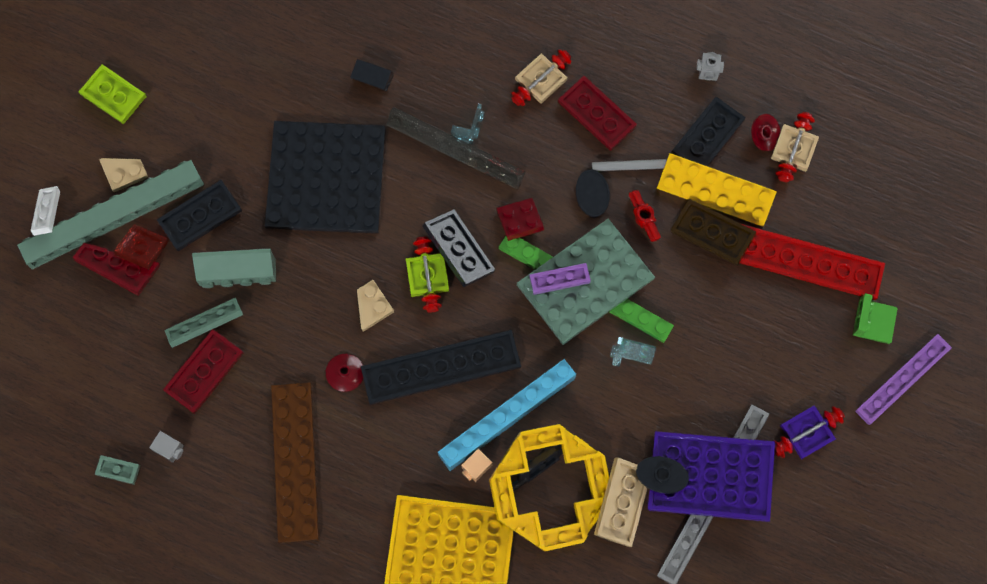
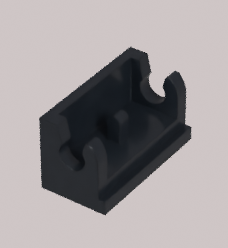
(372, 75)

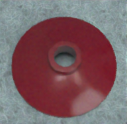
(765, 132)
(347, 381)

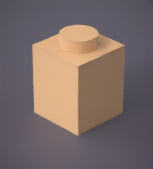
(476, 465)

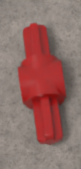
(641, 207)

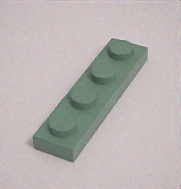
(203, 322)

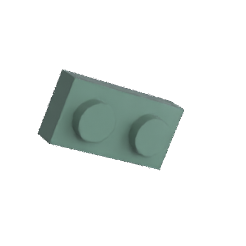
(117, 469)

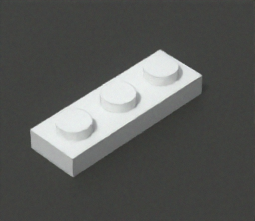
(45, 210)

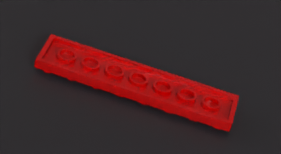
(814, 263)

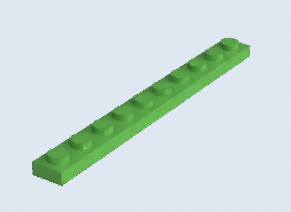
(626, 310)

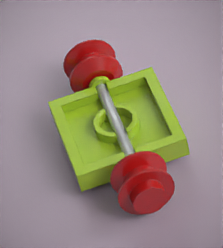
(427, 274)

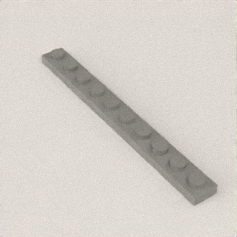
(698, 524)

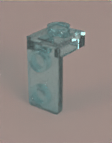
(466, 134)
(632, 350)

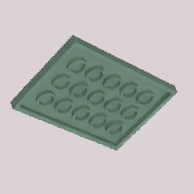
(614, 276)

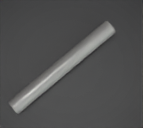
(629, 165)

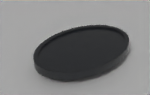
(592, 193)
(662, 475)

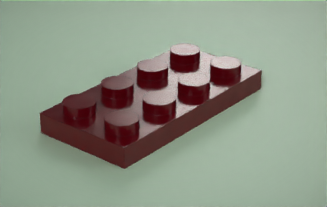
(597, 113)
(203, 371)

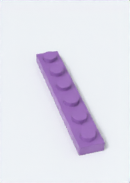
(903, 379)

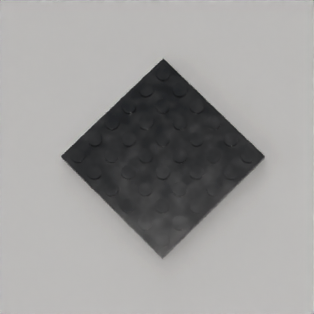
(325, 177)

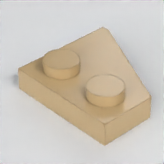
(123, 172)
(372, 305)

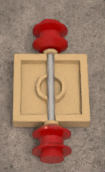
(541, 78)
(795, 147)

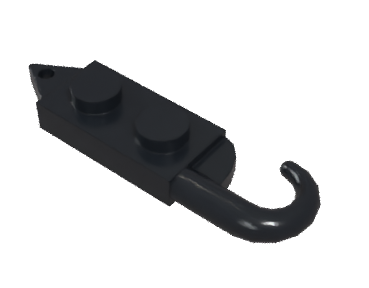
(538, 465)

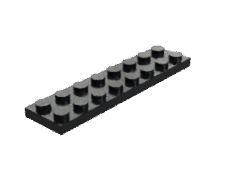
(440, 367)

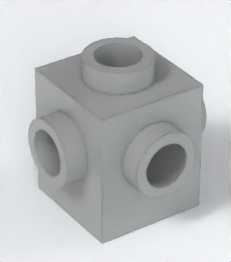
(710, 66)

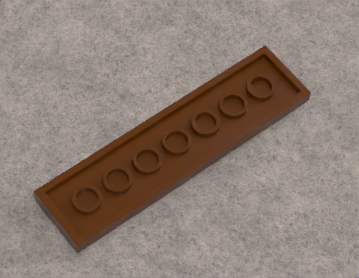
(294, 463)

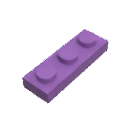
(559, 278)

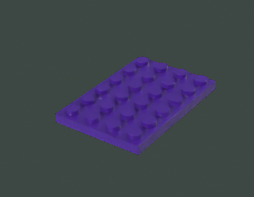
(724, 476)

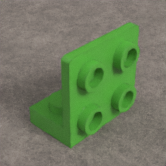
(874, 320)

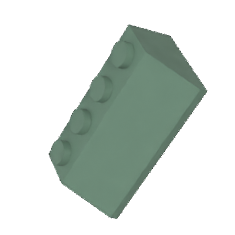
(234, 267)

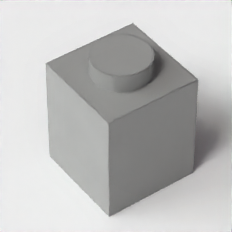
(167, 447)

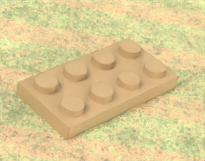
(621, 504)

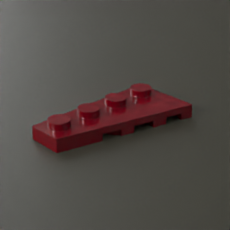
(114, 268)

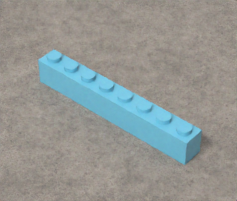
(507, 415)

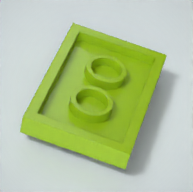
(112, 94)

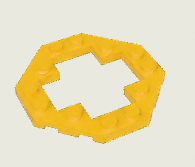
(516, 462)

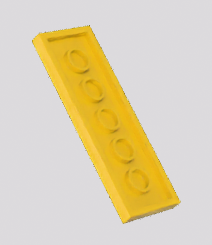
(716, 189)

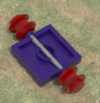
(808, 432)

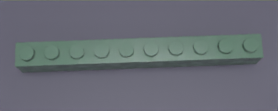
(110, 214)

